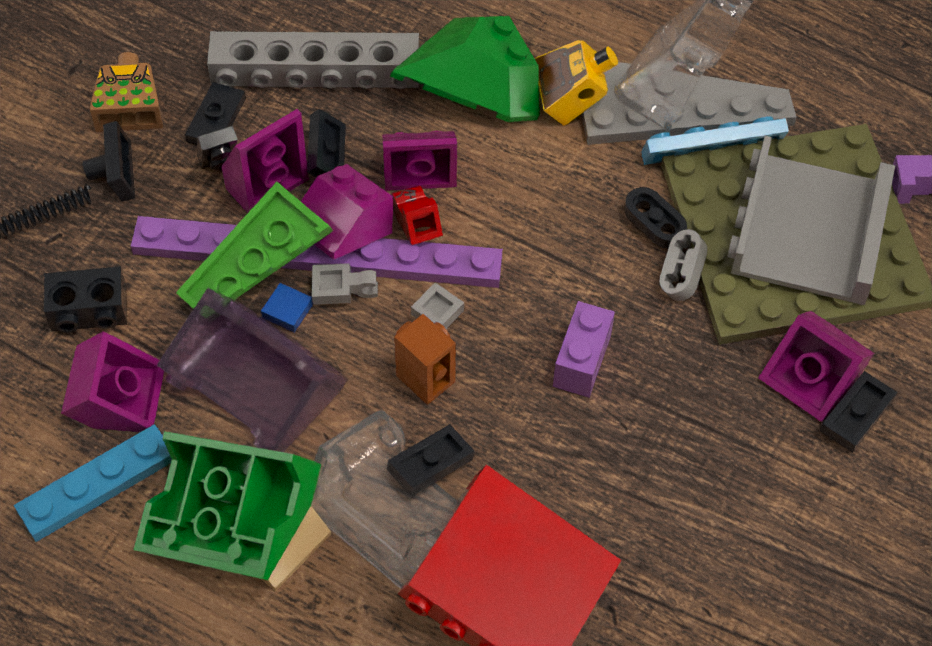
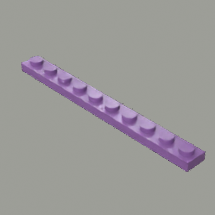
(386, 256)

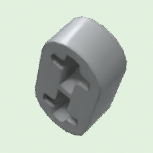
(679, 264)

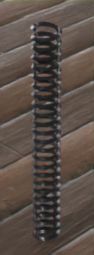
(44, 209)

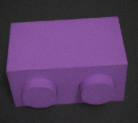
(583, 349)

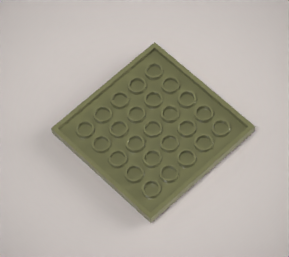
(708, 194)

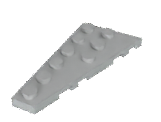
(709, 106)

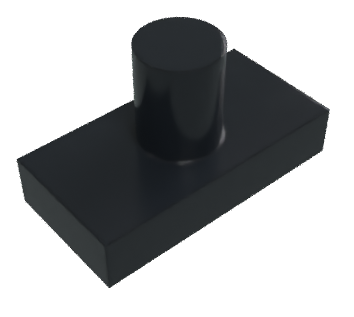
(115, 163)

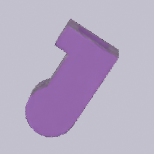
(912, 176)

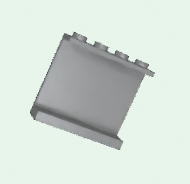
(811, 226)

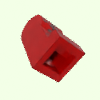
(417, 211)

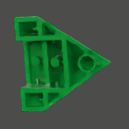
(478, 64)

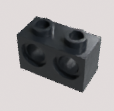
(86, 292)

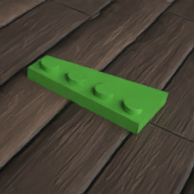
(257, 247)

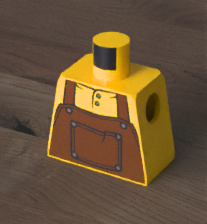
(573, 79)

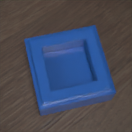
(287, 307)

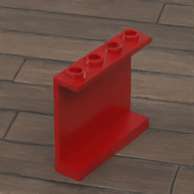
(509, 571)

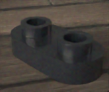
(659, 216)

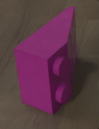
(267, 158)

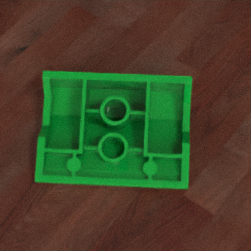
(227, 505)

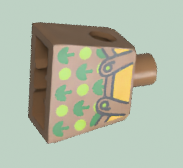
(126, 95)

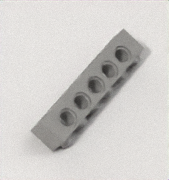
(309, 59)

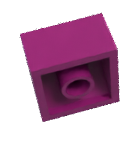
(420, 160)
(352, 208)
(815, 365)
(113, 385)

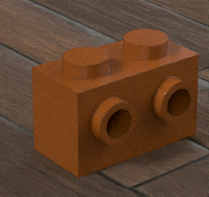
(425, 358)

